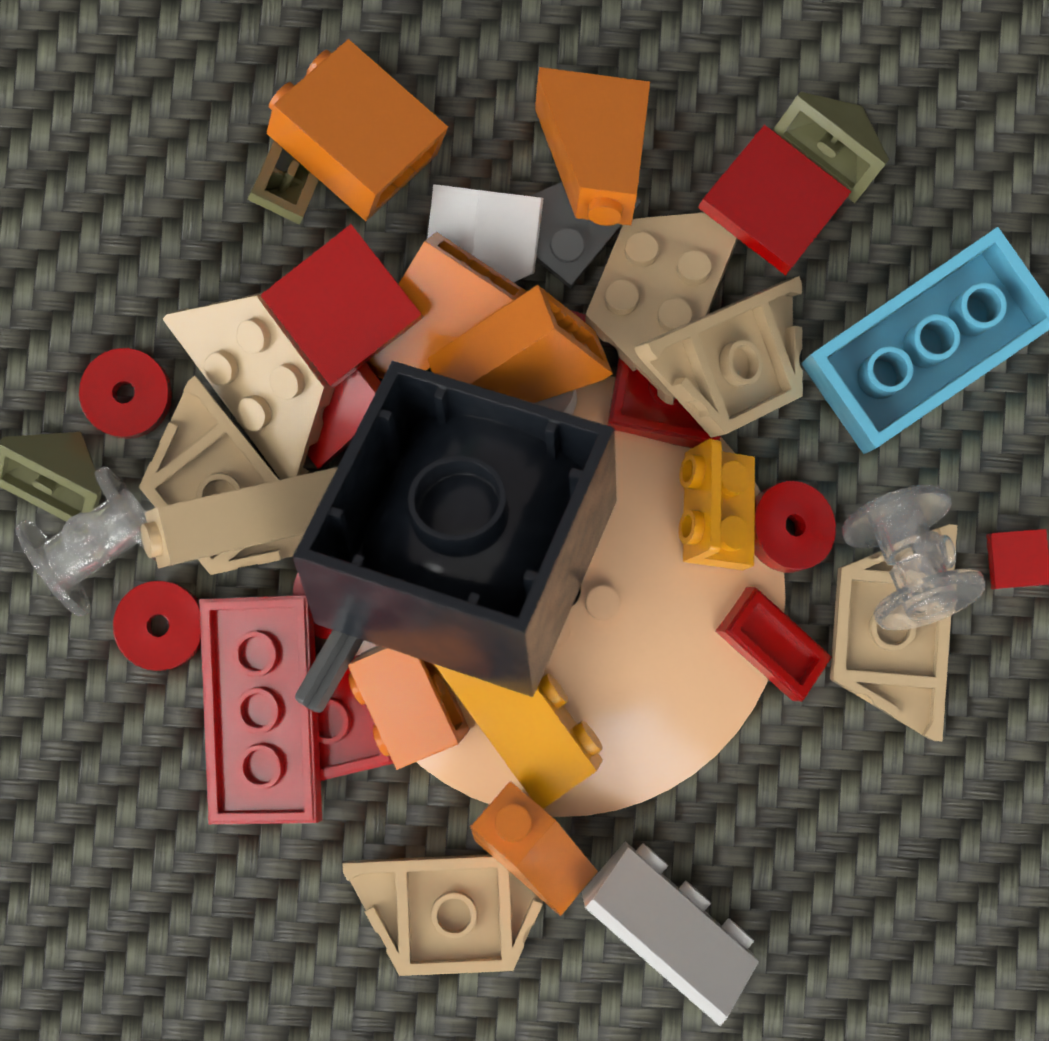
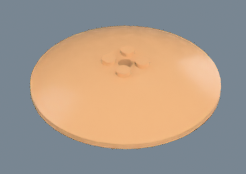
(637, 646)

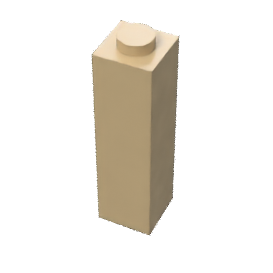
(233, 519)

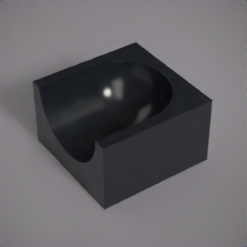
(459, 526)

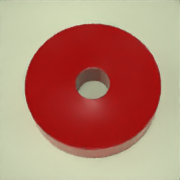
(100, 388)
(812, 521)
(134, 619)

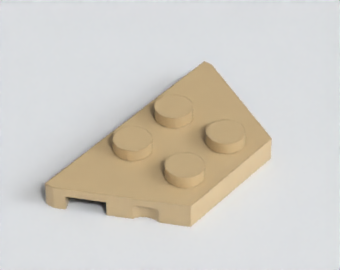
(658, 280)
(733, 360)
(258, 376)
(208, 456)
(888, 668)
(445, 912)

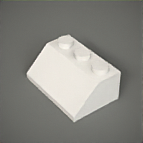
(672, 929)

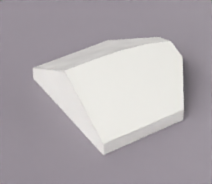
(490, 226)

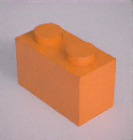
(408, 703)

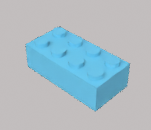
(930, 341)

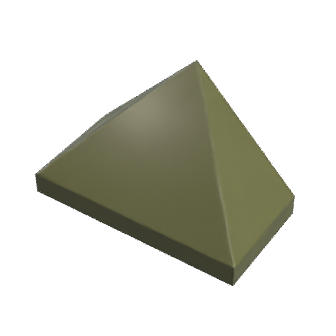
(835, 138)
(283, 185)
(50, 472)

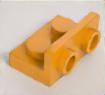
(718, 507)

